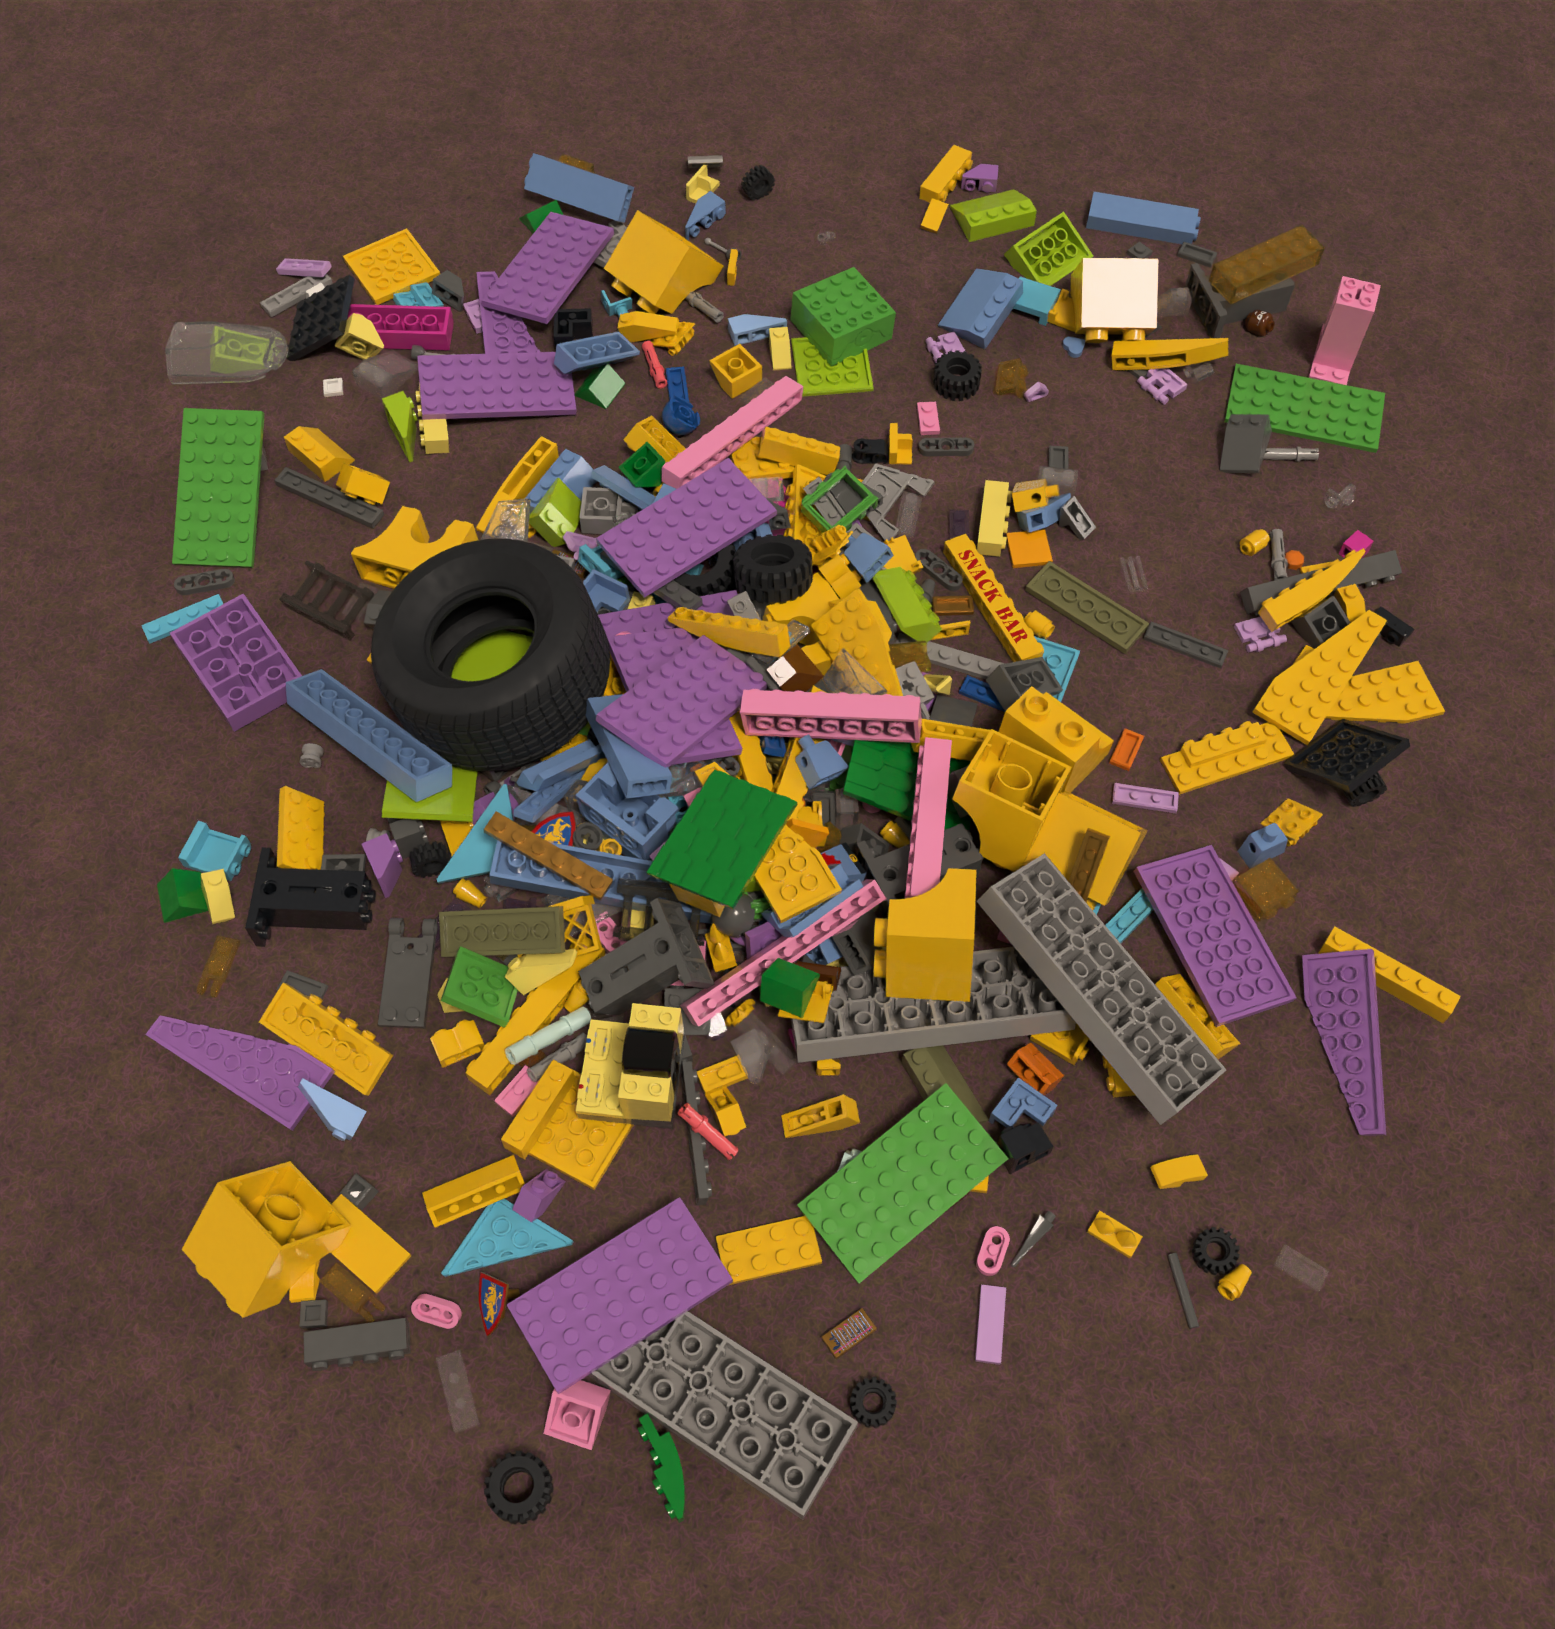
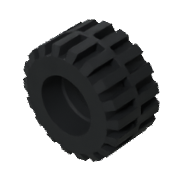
(957, 386)
(498, 1477)

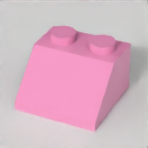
(577, 1413)

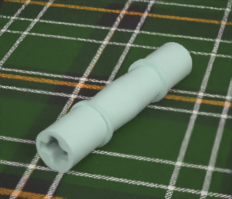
(548, 1035)

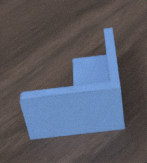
(606, 591)
(1022, 1099)

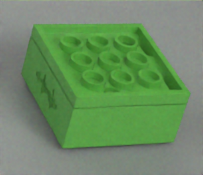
(842, 316)

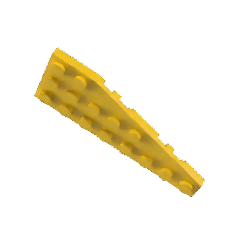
(860, 632)
(1309, 688)
(1388, 695)
(792, 873)

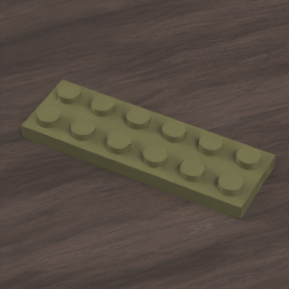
(1087, 607)
(503, 931)

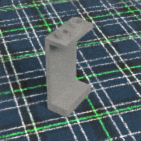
(744, 607)

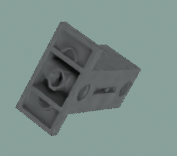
(1216, 310)
(892, 868)
(647, 963)

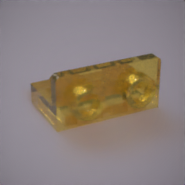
(1011, 377)
(908, 652)

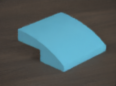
(420, 293)

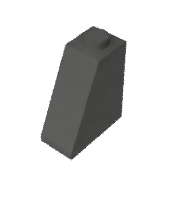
(849, 498)
(857, 943)

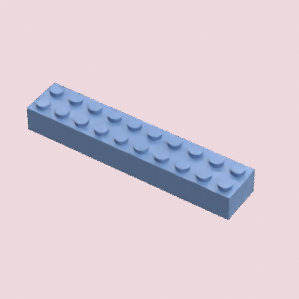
(369, 735)
(517, 871)

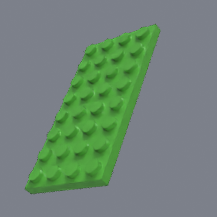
(1309, 407)
(218, 488)
(902, 1183)

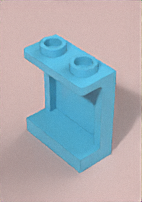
(1037, 299)
(591, 559)
(212, 851)

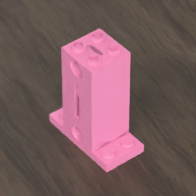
(1344, 330)

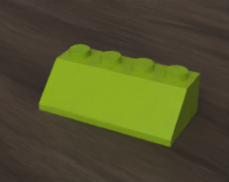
(907, 603)

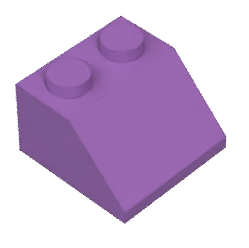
(385, 861)

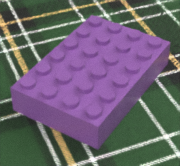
(236, 661)

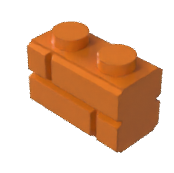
(1035, 1069)

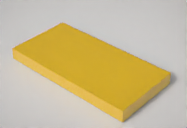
(367, 1248)

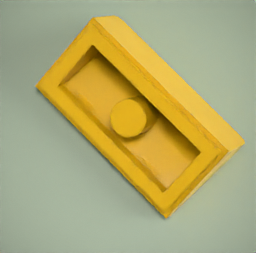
(953, 630)

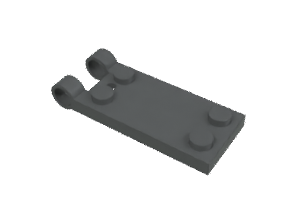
(407, 976)

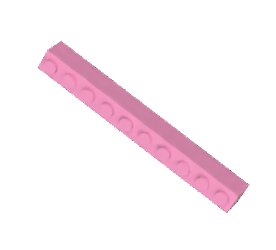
(732, 433)
(749, 973)

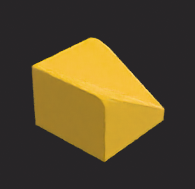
(828, 1067)

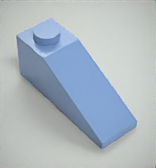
(751, 328)
(336, 1113)

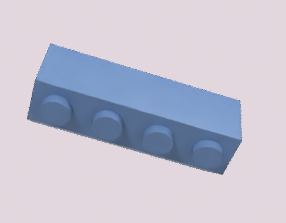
(593, 352)
(571, 470)

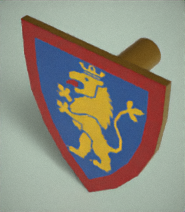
(557, 828)
(493, 1300)

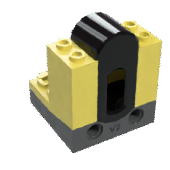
(633, 1068)

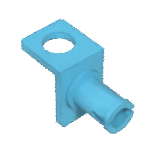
(618, 307)

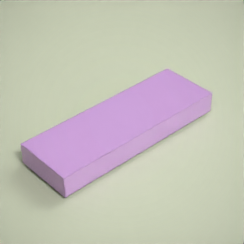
(302, 267)
(1145, 798)
(990, 1324)

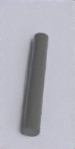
(1183, 1291)

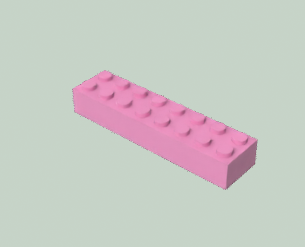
(831, 715)
(928, 817)

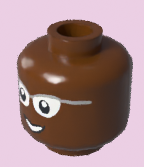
(1259, 322)

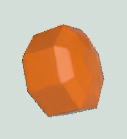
(1295, 559)

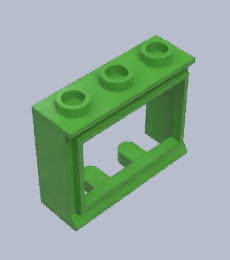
(857, 512)

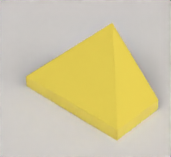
(939, 683)

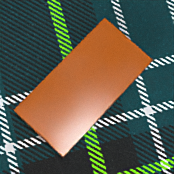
(1126, 749)

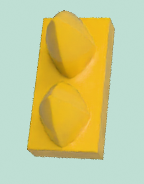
(720, 950)
(1114, 1234)

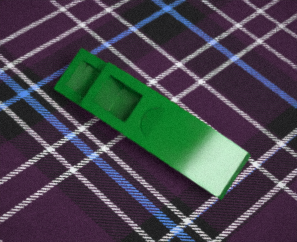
(669, 1476)

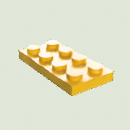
(769, 1249)

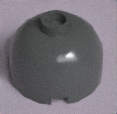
(737, 920)

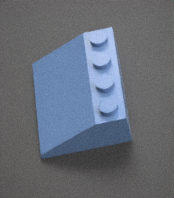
(982, 306)

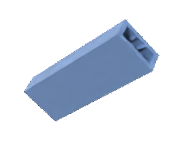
(578, 187)
(1143, 218)
(633, 770)

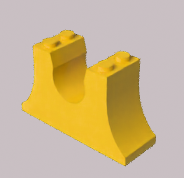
(405, 547)
(806, 611)

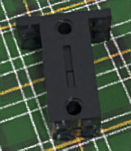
(307, 899)

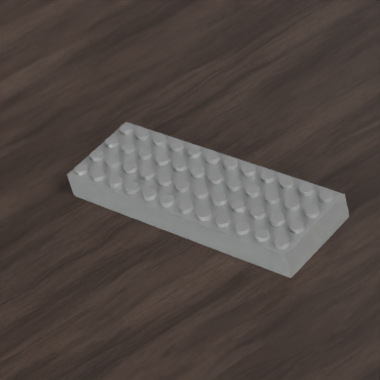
(1102, 987)
(1003, 1003)
(733, 1409)

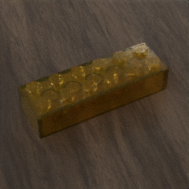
(1266, 264)

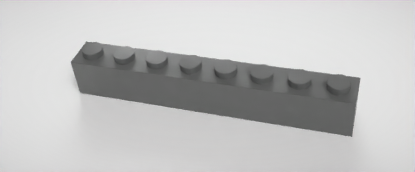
(1366, 572)

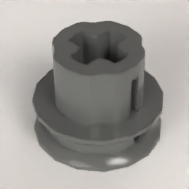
(591, 833)

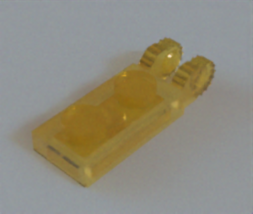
(218, 965)
(350, 1291)

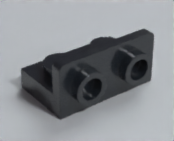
(1394, 630)

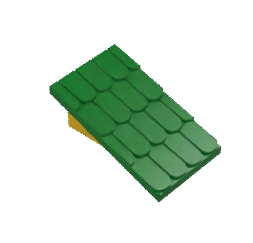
(886, 778)
(721, 842)

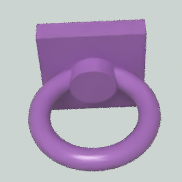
(758, 938)

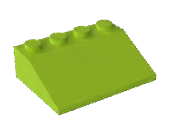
(994, 214)
(1049, 251)

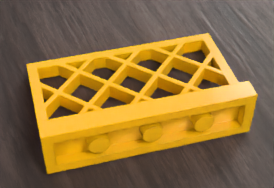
(574, 907)

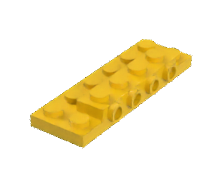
(801, 526)
(1225, 755)
(327, 1037)

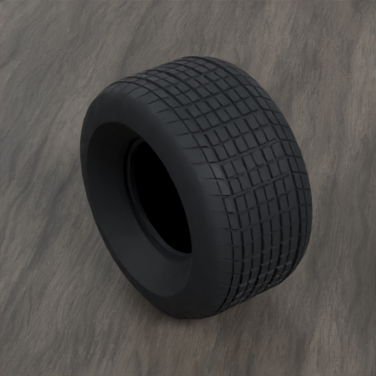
(463, 598)

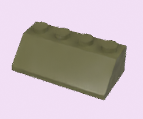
(933, 1068)

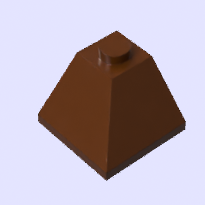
(794, 671)

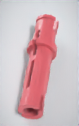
(656, 370)
(712, 1135)

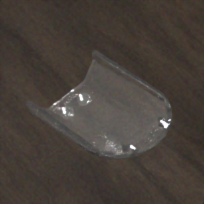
(222, 352)

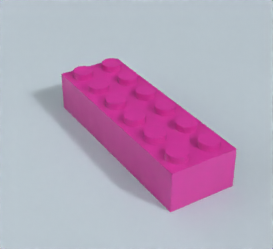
(409, 325)

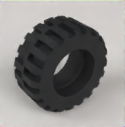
(773, 568)
(717, 579)

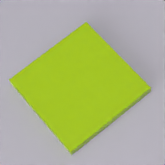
(822, 379)
(491, 655)
(448, 805)

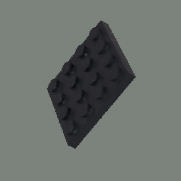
(320, 318)
(1347, 755)

